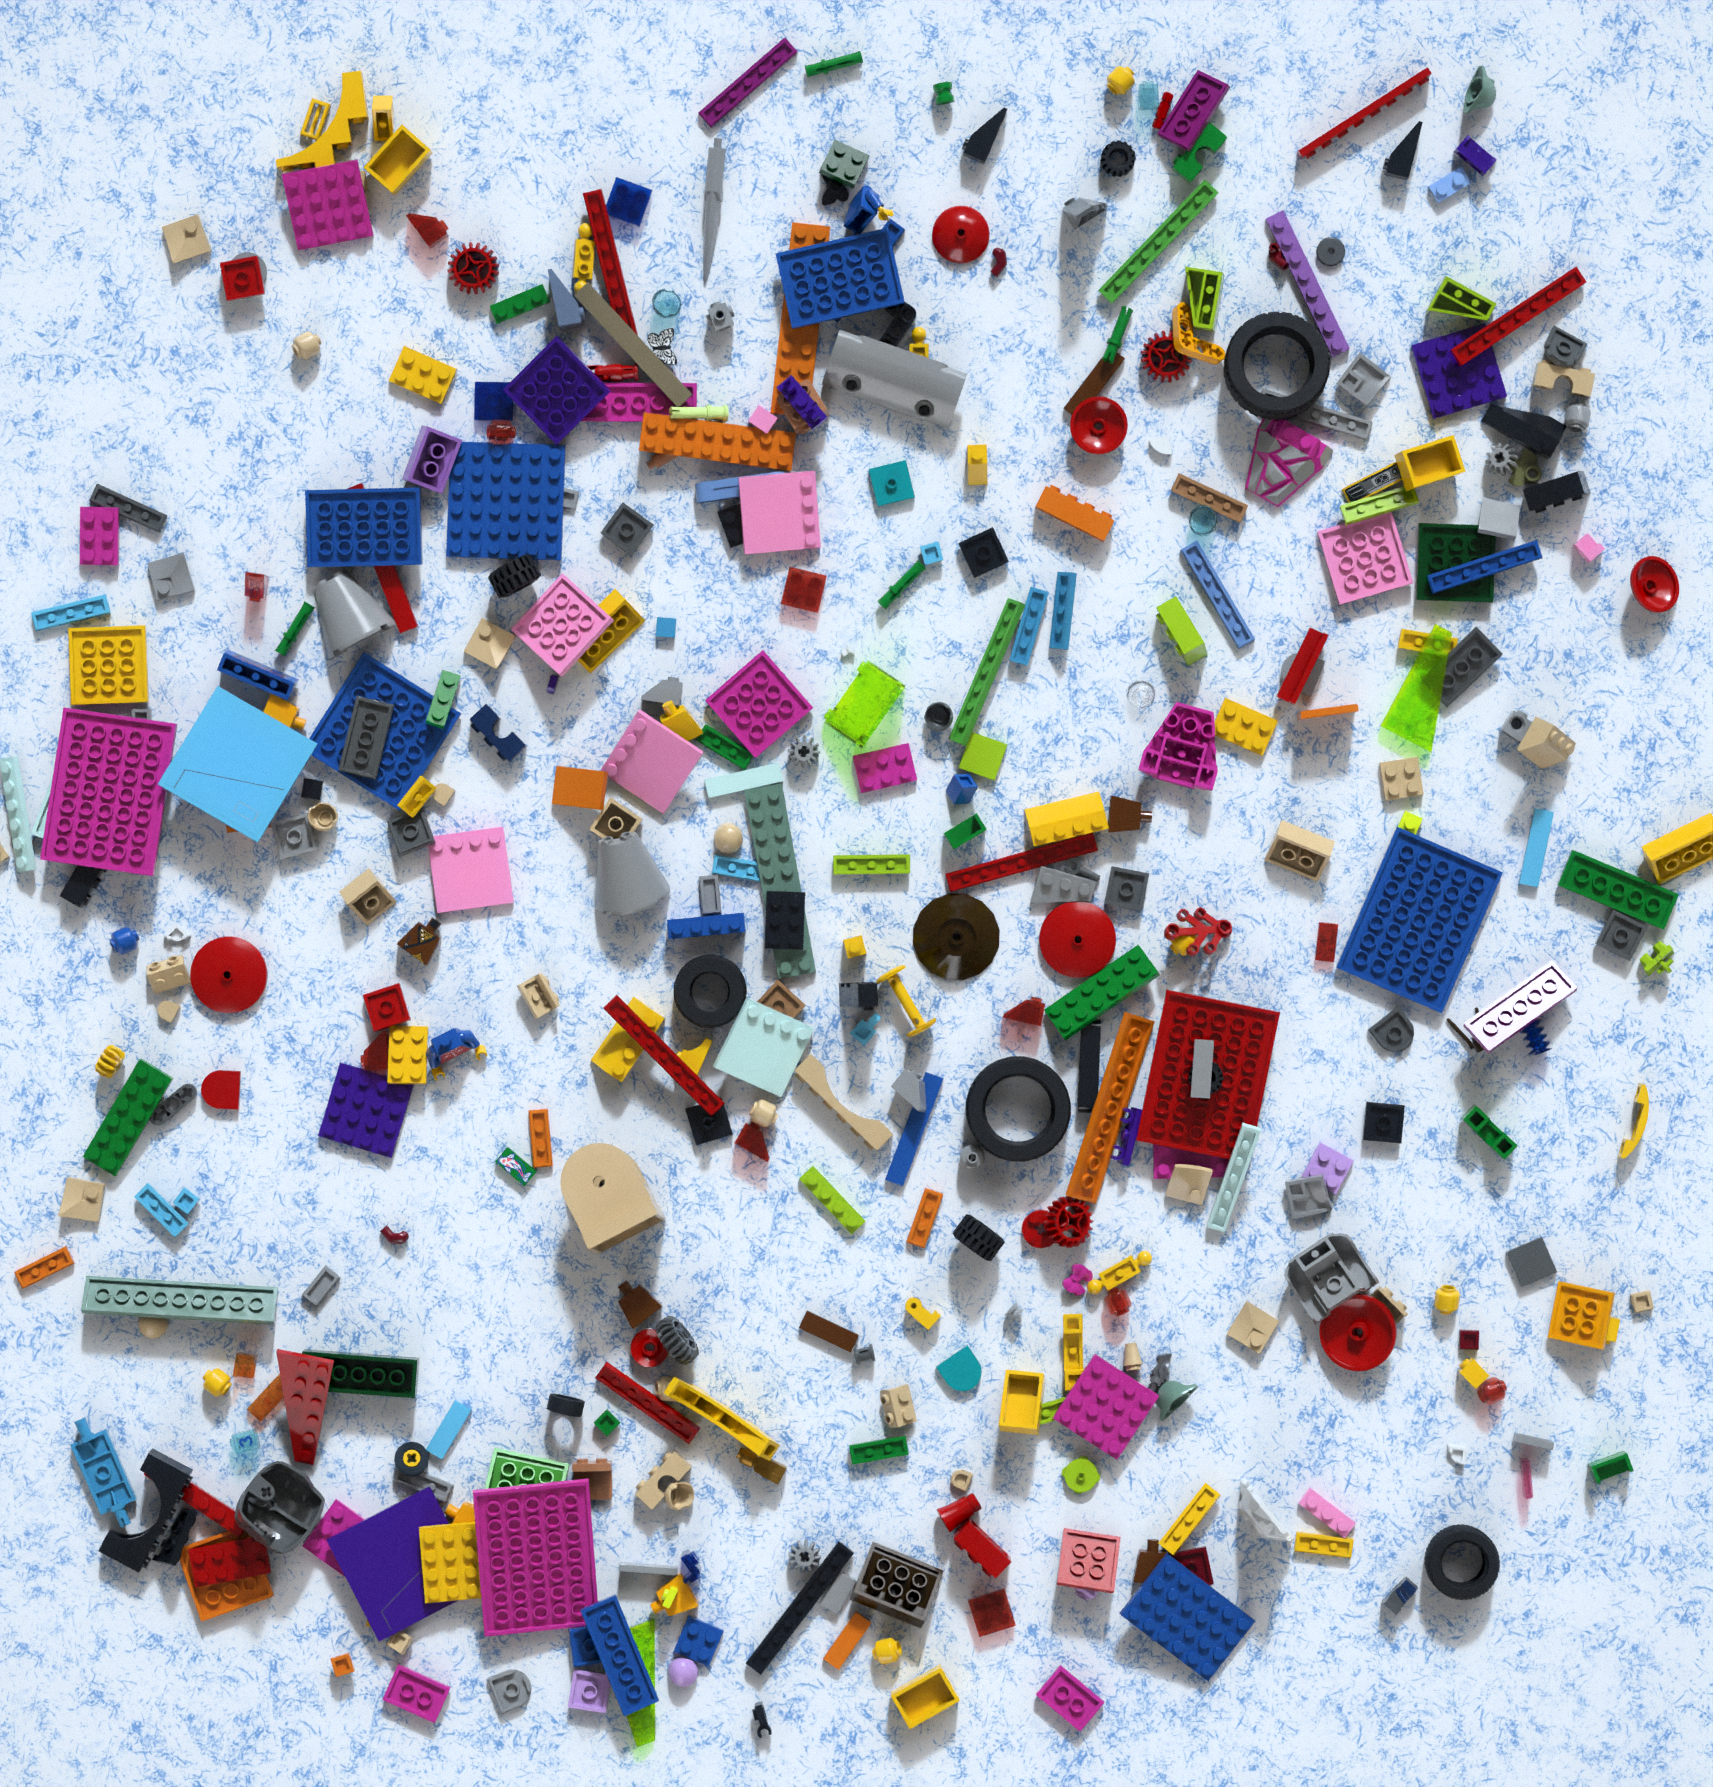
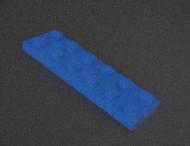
(619, 1655)

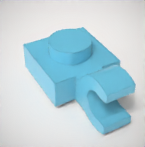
(864, 1030)

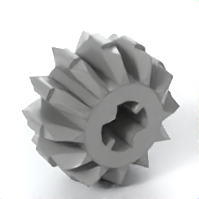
(1500, 452)
(799, 747)
(811, 1554)

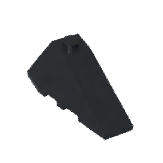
(1529, 429)

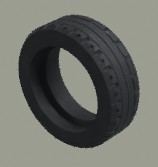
(1276, 324)
(1031, 1148)

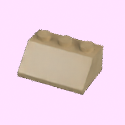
(1545, 744)
(1299, 850)

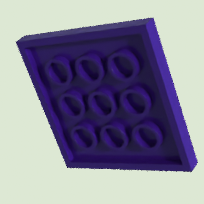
(1456, 387)
(557, 390)
(365, 1110)

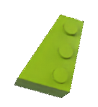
(1205, 296)
(1459, 300)
(1181, 631)

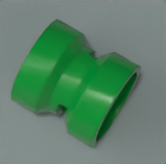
(943, 93)

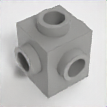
(720, 323)

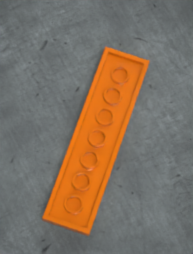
(717, 442)

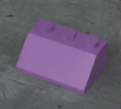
(431, 459)

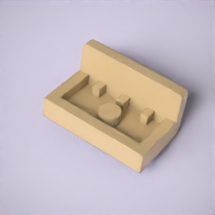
(167, 974)
(538, 995)
(1385, 1296)
(898, 1406)

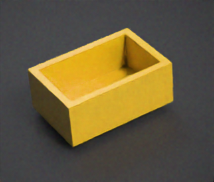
(398, 160)
(1429, 463)
(1022, 1402)
(925, 1696)

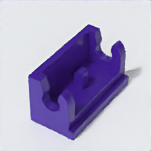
(1475, 155)

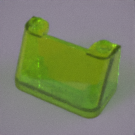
(864, 704)

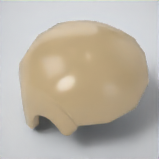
(322, 816)
(728, 838)
(152, 1327)
(679, 1495)

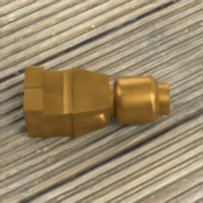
(770, 1469)

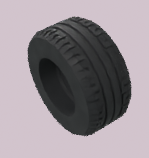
(709, 1017)

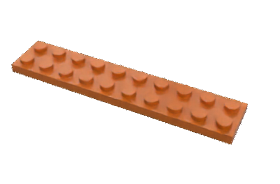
(797, 346)
(1107, 1110)

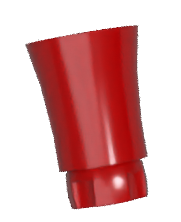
(959, 1511)

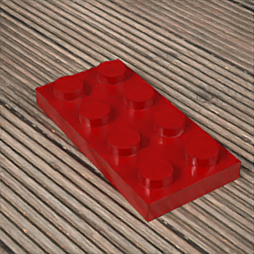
(228, 1561)

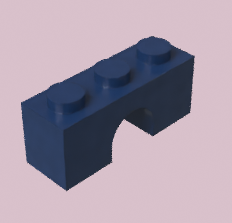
(484, 721)

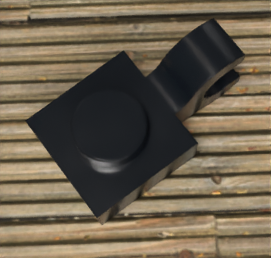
(760, 1714)

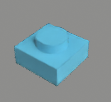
(931, 553)
(186, 1200)

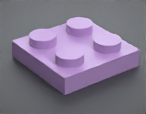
(1330, 1164)
(589, 1691)

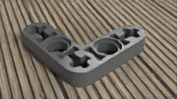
(187, 1099)

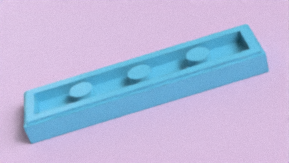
(70, 612)
(1536, 847)

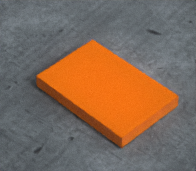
(1330, 711)
(579, 787)

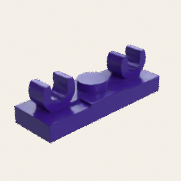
(802, 402)
(1128, 1136)

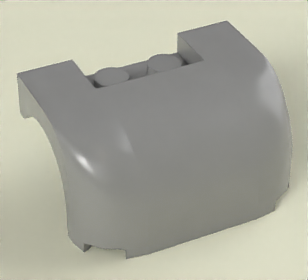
(1328, 1275)

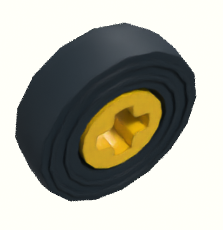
(411, 1469)

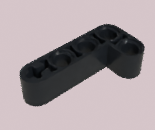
(898, 321)

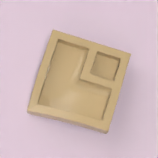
(186, 239)
(489, 643)
(1189, 1183)
(82, 1199)
(1252, 1327)

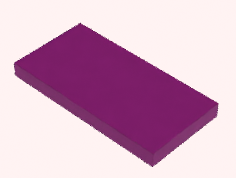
(1193, 110)

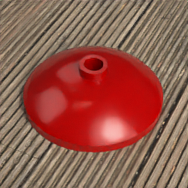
(960, 248)
(1101, 411)
(1654, 584)

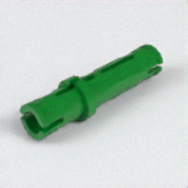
(833, 64)
(1114, 342)
(896, 590)
(294, 629)

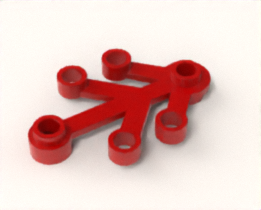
(1199, 929)

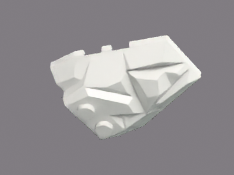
(1259, 1514)

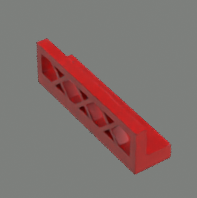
(1302, 666)

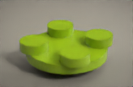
(1080, 1475)

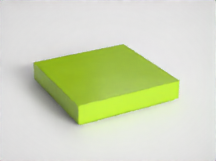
(982, 756)

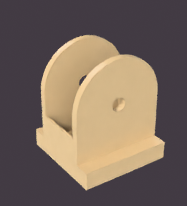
(618, 1207)

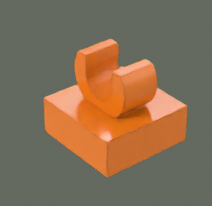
(342, 1664)

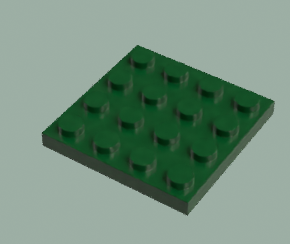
(1449, 546)

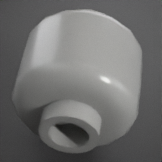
(1577, 417)
(969, 1150)

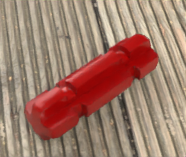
(1162, 110)

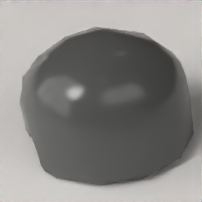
(938, 716)

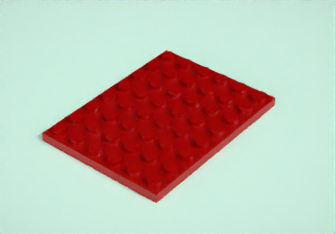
(1241, 1049)

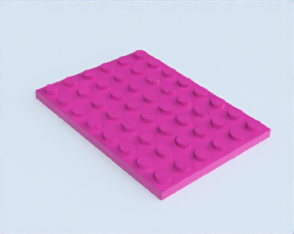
(107, 791)
(535, 1556)

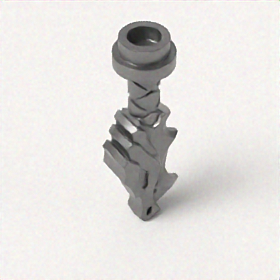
(1160, 1372)

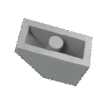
(665, 691)
(911, 1089)

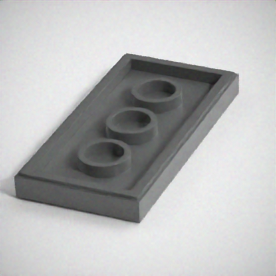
(1467, 663)
(366, 737)

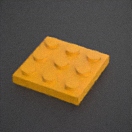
(1581, 1315)

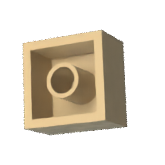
(615, 820)

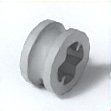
(1013, 1312)

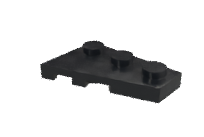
(178, 1538)

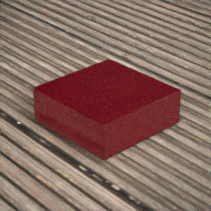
(1469, 1339)

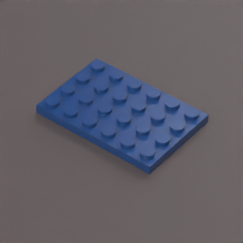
(840, 278)
(363, 527)
(1187, 1617)

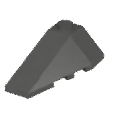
(1082, 210)

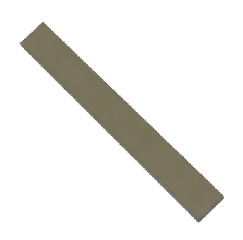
(633, 345)

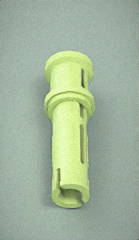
(708, 413)

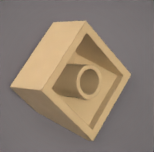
(367, 896)

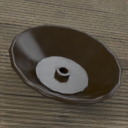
(935, 932)

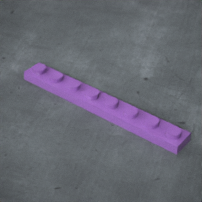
(1307, 283)

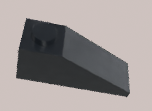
(982, 140)
(1401, 159)

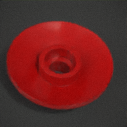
(642, 1355)

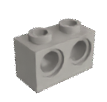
(1518, 734)

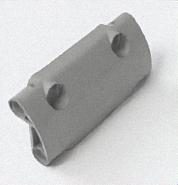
(894, 378)

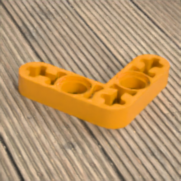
(1186, 343)

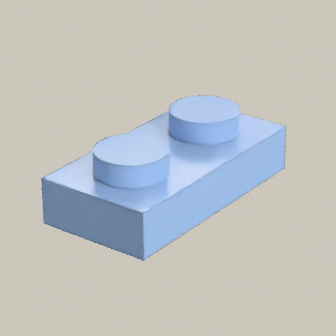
(1449, 184)

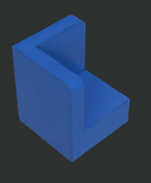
(961, 789)

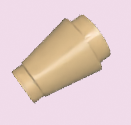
(1132, 1358)

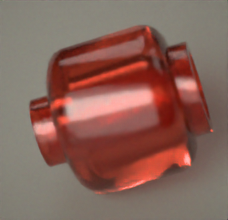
(500, 432)
(1117, 1302)
(1492, 1391)

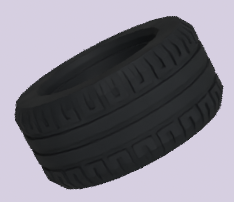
(1477, 1585)

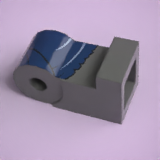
(1400, 1595)

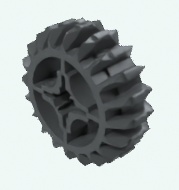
(677, 1340)

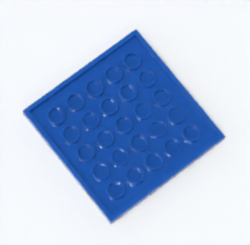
(506, 501)
(409, 740)

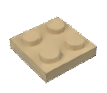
(1401, 778)

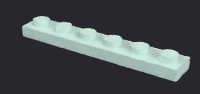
(17, 814)
(1233, 1177)

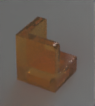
(245, 1365)

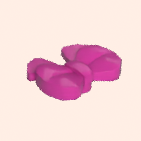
(1072, 1283)

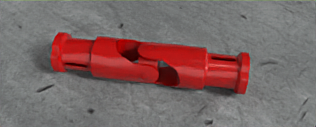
(615, 372)

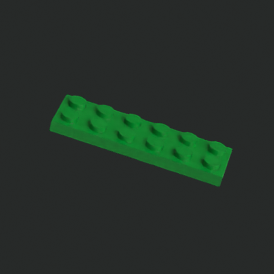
(1617, 889)
(1101, 992)
(128, 1117)

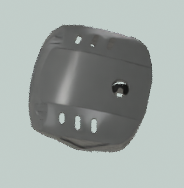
(282, 1512)

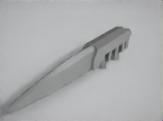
(713, 196)

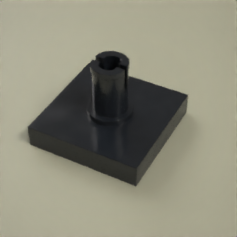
(706, 1127)

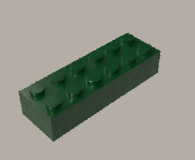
(371, 1373)

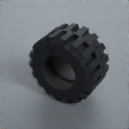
(514, 576)
(978, 1237)

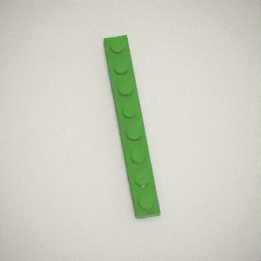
(1158, 241)
(987, 671)

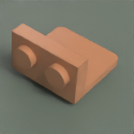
(794, 418)
(599, 1476)

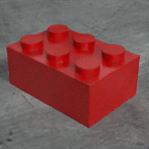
(981, 1548)

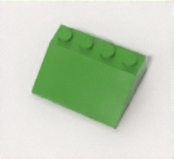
(518, 1469)

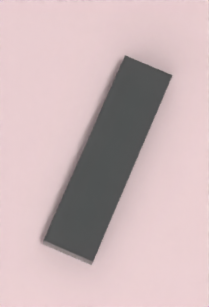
(129, 508)

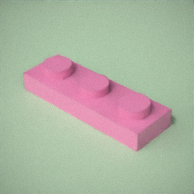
(1327, 1512)

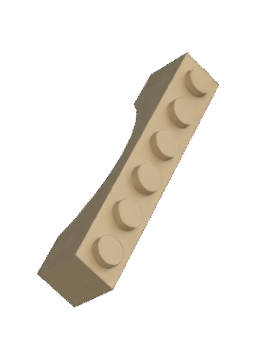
(871, 1130)

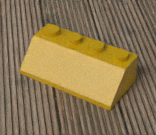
(625, 623)
(1066, 819)
(1680, 849)
(619, 1049)

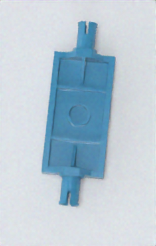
(103, 1472)

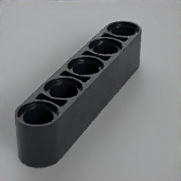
(1089, 1066)

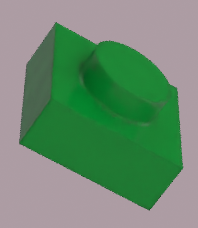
(606, 1422)

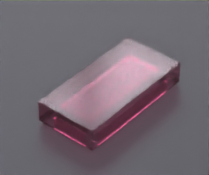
(1526, 1478)

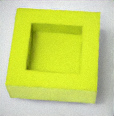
(1410, 822)
(668, 1596)

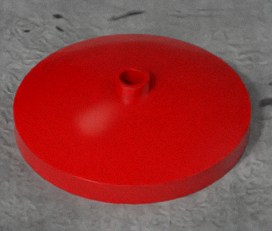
(1058, 937)
(247, 972)
(1357, 1350)

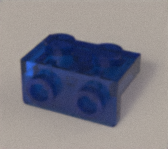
(691, 1561)

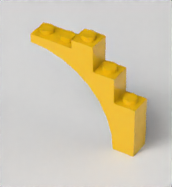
(338, 134)
(723, 1417)

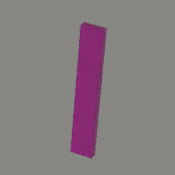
(748, 82)

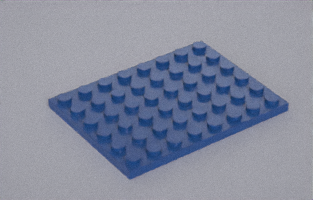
(1419, 920)

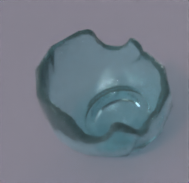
(666, 304)
(1203, 520)

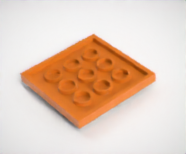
(224, 1596)

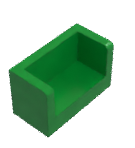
(965, 831)
(1610, 1466)

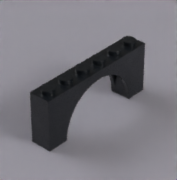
(170, 1480)

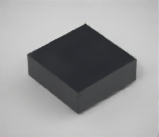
(312, 789)

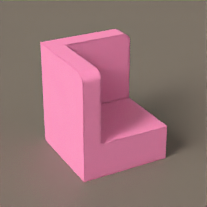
(762, 419)
(1588, 548)

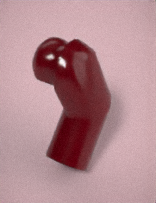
(1275, 256)
(1001, 261)
(394, 1238)

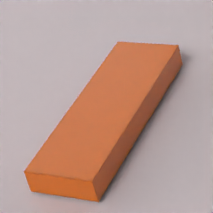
(540, 1138)
(924, 1217)
(44, 1267)
(847, 1640)

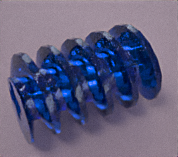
(1535, 1038)

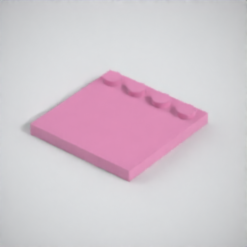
(779, 512)
(1365, 558)
(562, 625)
(651, 761)
(470, 870)

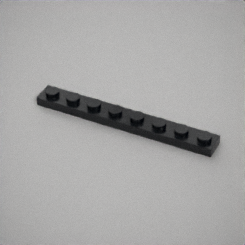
(799, 1607)

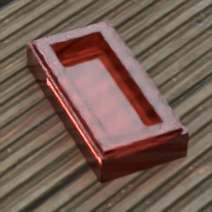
(1326, 942)

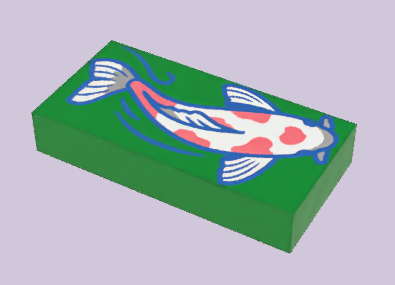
(516, 1166)

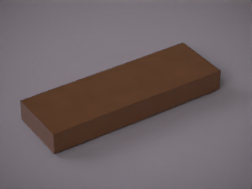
(828, 1331)

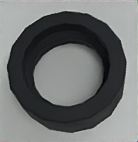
(565, 1405)

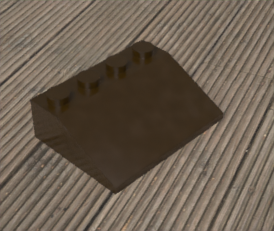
(896, 1585)

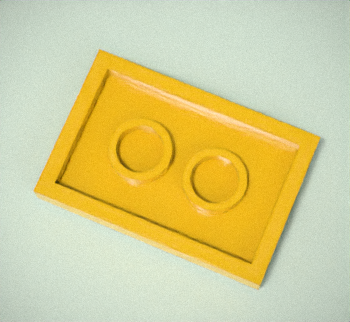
(422, 375)
(1244, 726)
(407, 1055)

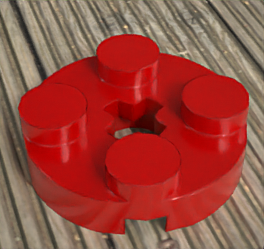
(1031, 1234)

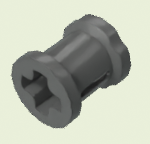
(864, 1354)

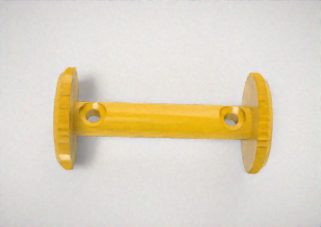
(906, 1001)

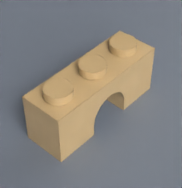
(1580, 380)
(672, 1465)

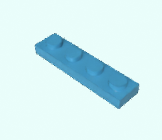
(1062, 610)
(1028, 626)

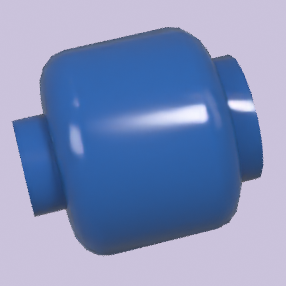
(124, 940)

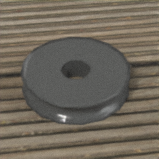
(1324, 257)

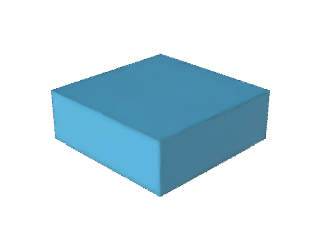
(666, 627)

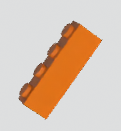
(1074, 513)

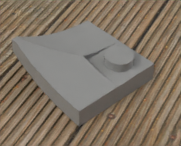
(1363, 379)
(171, 576)
(1308, 1196)

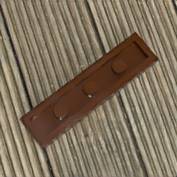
(1094, 382)

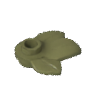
(1520, 473)

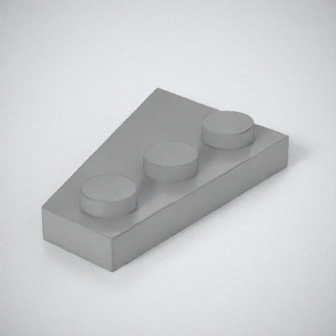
(1061, 887)

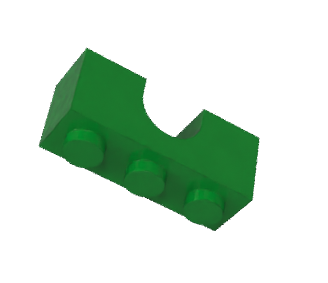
(1187, 165)
(1489, 1132)

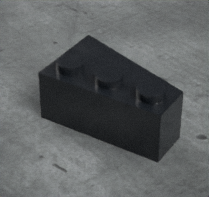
(1556, 491)
(858, 995)

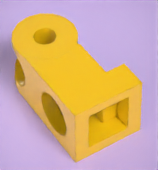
(920, 1313)

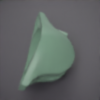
(1480, 92)
(1172, 1396)

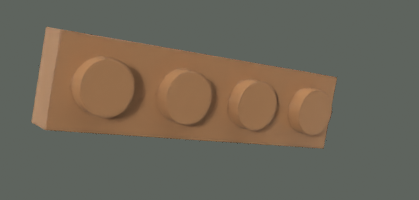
(1207, 496)

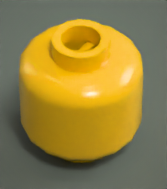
(1120, 80)
(1181, 943)
(1447, 1299)
(216, 1382)
(887, 1651)

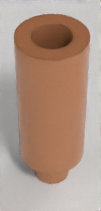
(659, 460)

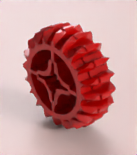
(465, 271)
(1158, 352)
(1059, 1218)

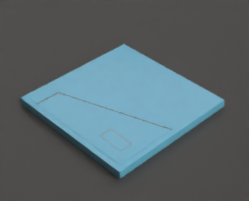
(237, 764)

